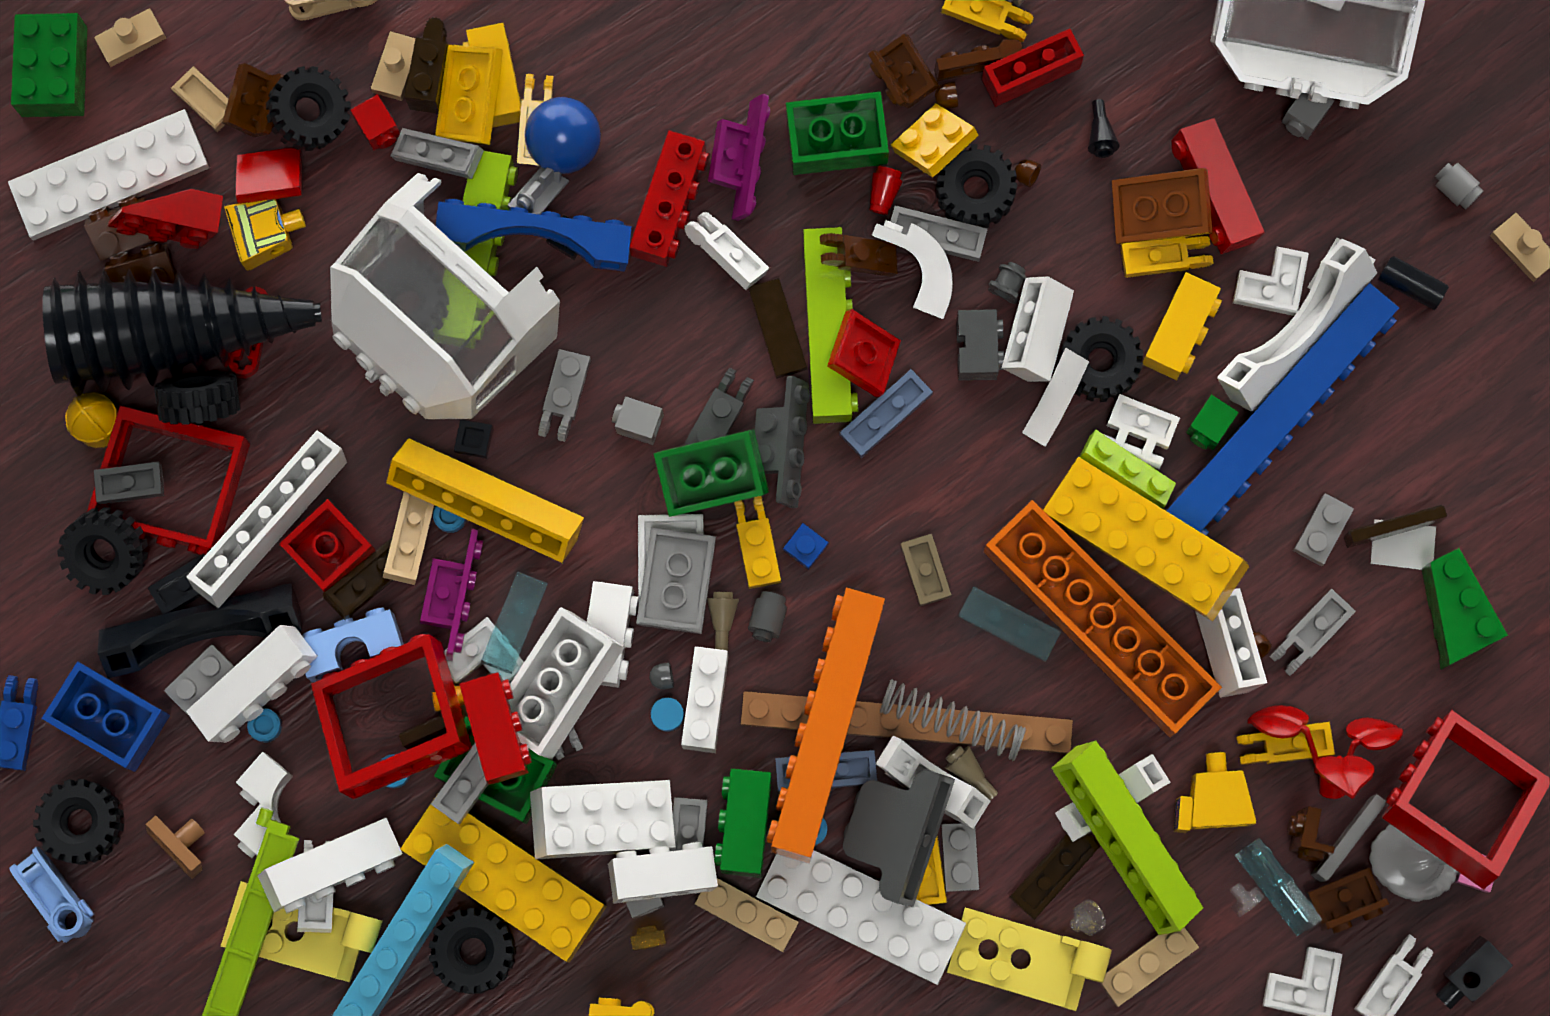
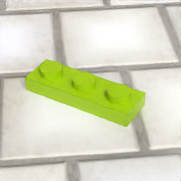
(1127, 469)

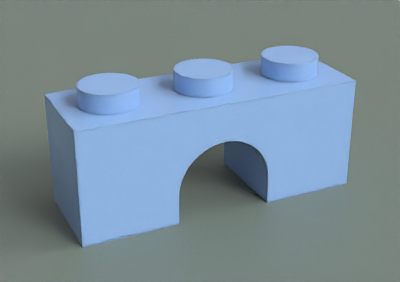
(376, 630)

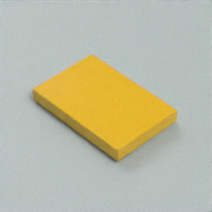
(469, 93)

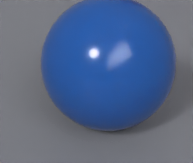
(562, 135)

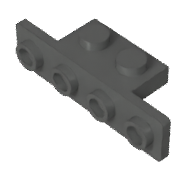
(781, 440)

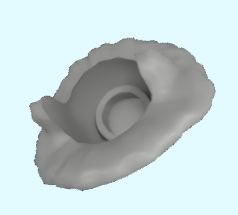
(1408, 867)

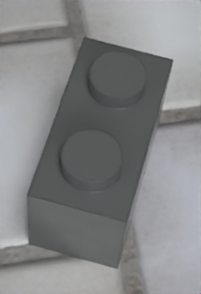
(980, 335)

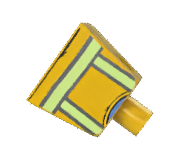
(262, 230)

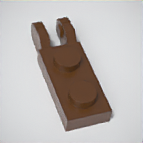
(957, 65)
(860, 254)

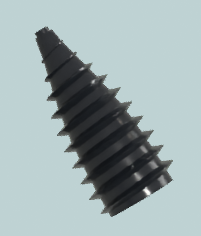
(157, 326)

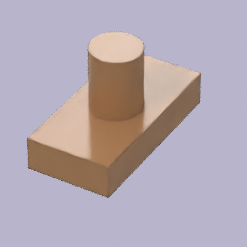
(177, 844)

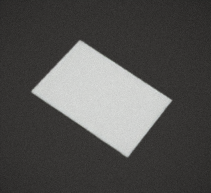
(1406, 550)

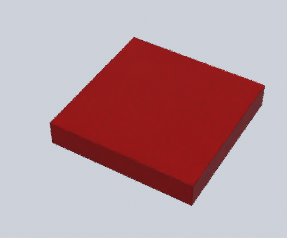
(268, 175)
(864, 353)

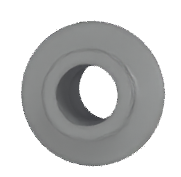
(1458, 185)

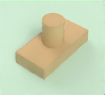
(130, 37)
(394, 67)
(1523, 246)

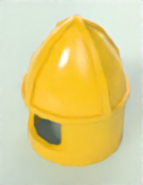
(91, 419)

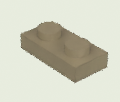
(925, 570)

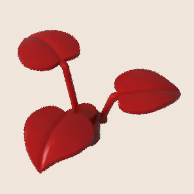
(1337, 774)

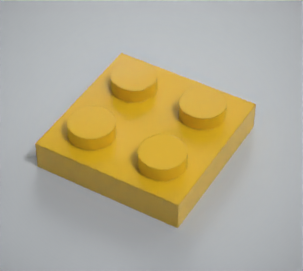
(934, 140)

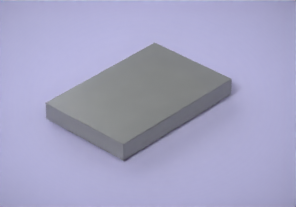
(676, 580)

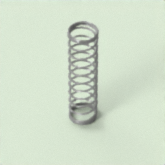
(1018, 735)

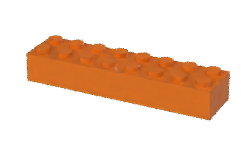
(1101, 619)
(827, 726)

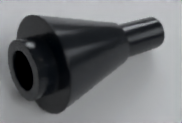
(1102, 137)

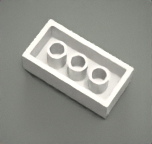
(560, 680)
(601, 819)

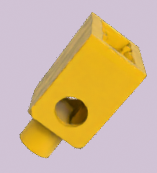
(1220, 796)

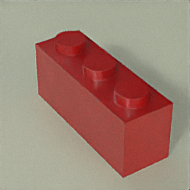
(1032, 67)
(495, 728)

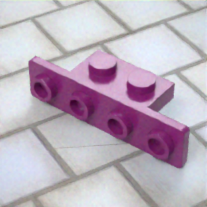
(738, 155)
(447, 593)

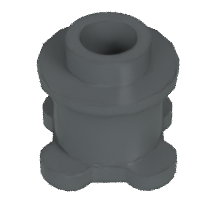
(1008, 282)

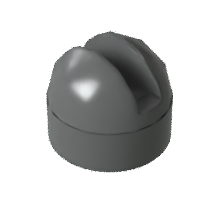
(662, 676)

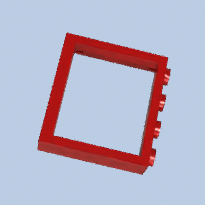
(239, 445)
(408, 762)
(1436, 838)

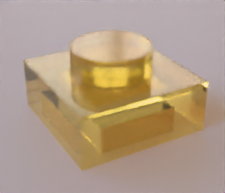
(648, 938)

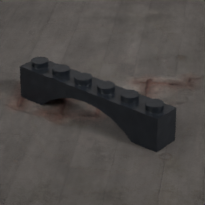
(139, 643)

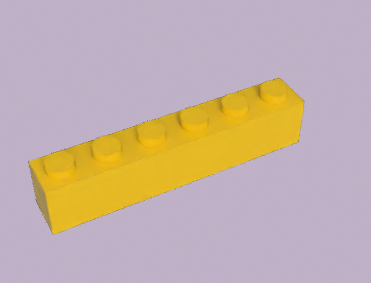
(484, 500)

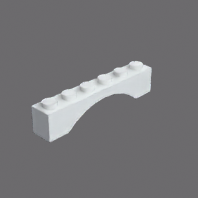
(1338, 282)

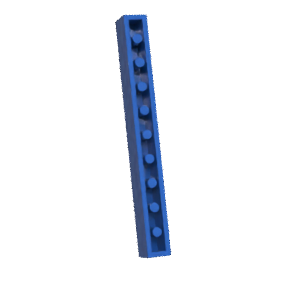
(1284, 409)

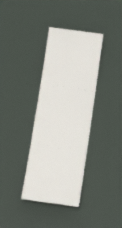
(1056, 397)

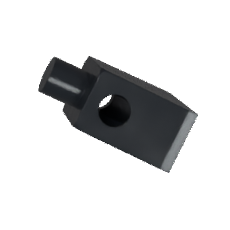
(1486, 966)

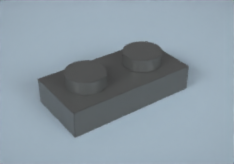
(129, 483)

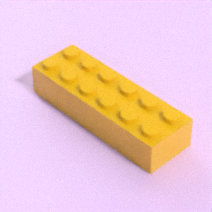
(1146, 539)
(510, 882)

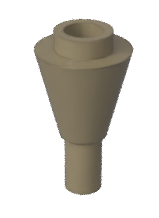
(722, 613)
(965, 766)

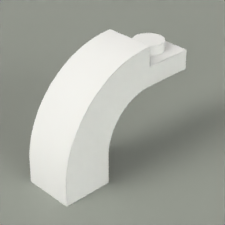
(934, 263)
(904, 763)
(1140, 780)

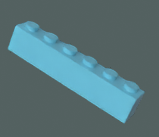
(406, 933)

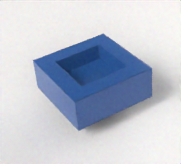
(805, 546)

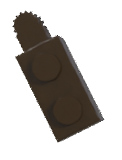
(427, 68)

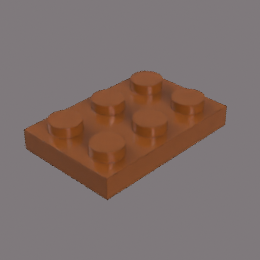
(1162, 206)

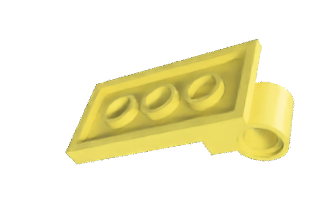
(317, 952)
(1055, 966)

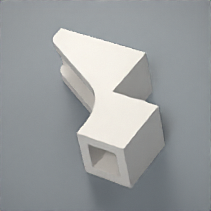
(262, 784)

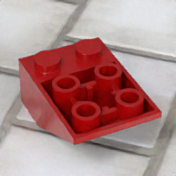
(182, 217)

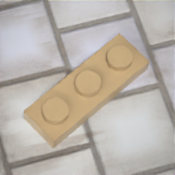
(408, 539)
(748, 914)
(1147, 965)

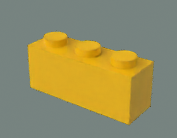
(508, 100)
(1183, 327)

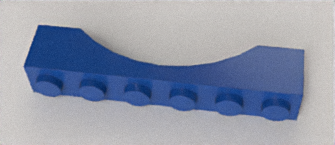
(599, 243)

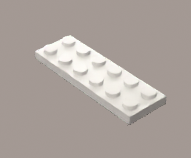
(107, 174)
(855, 911)

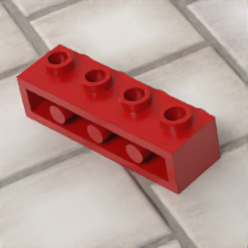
(668, 199)
(1232, 212)

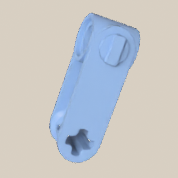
(52, 895)

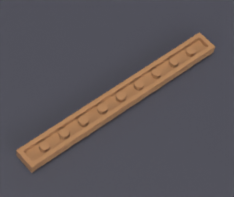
(788, 711)

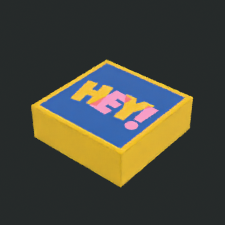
(1183, 814)

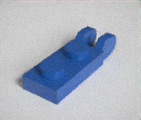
(17, 723)

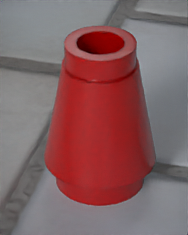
(884, 189)

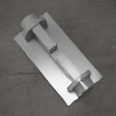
(539, 191)

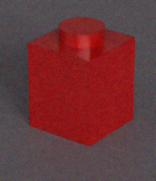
(376, 123)

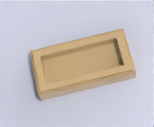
(202, 97)

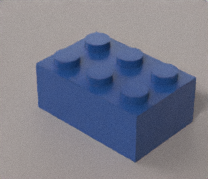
(105, 717)

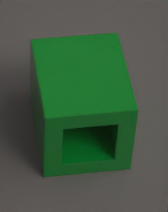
(1211, 423)

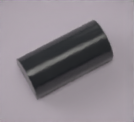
(1413, 282)

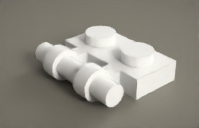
(1144, 423)

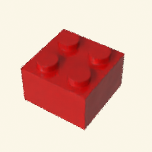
(327, 546)

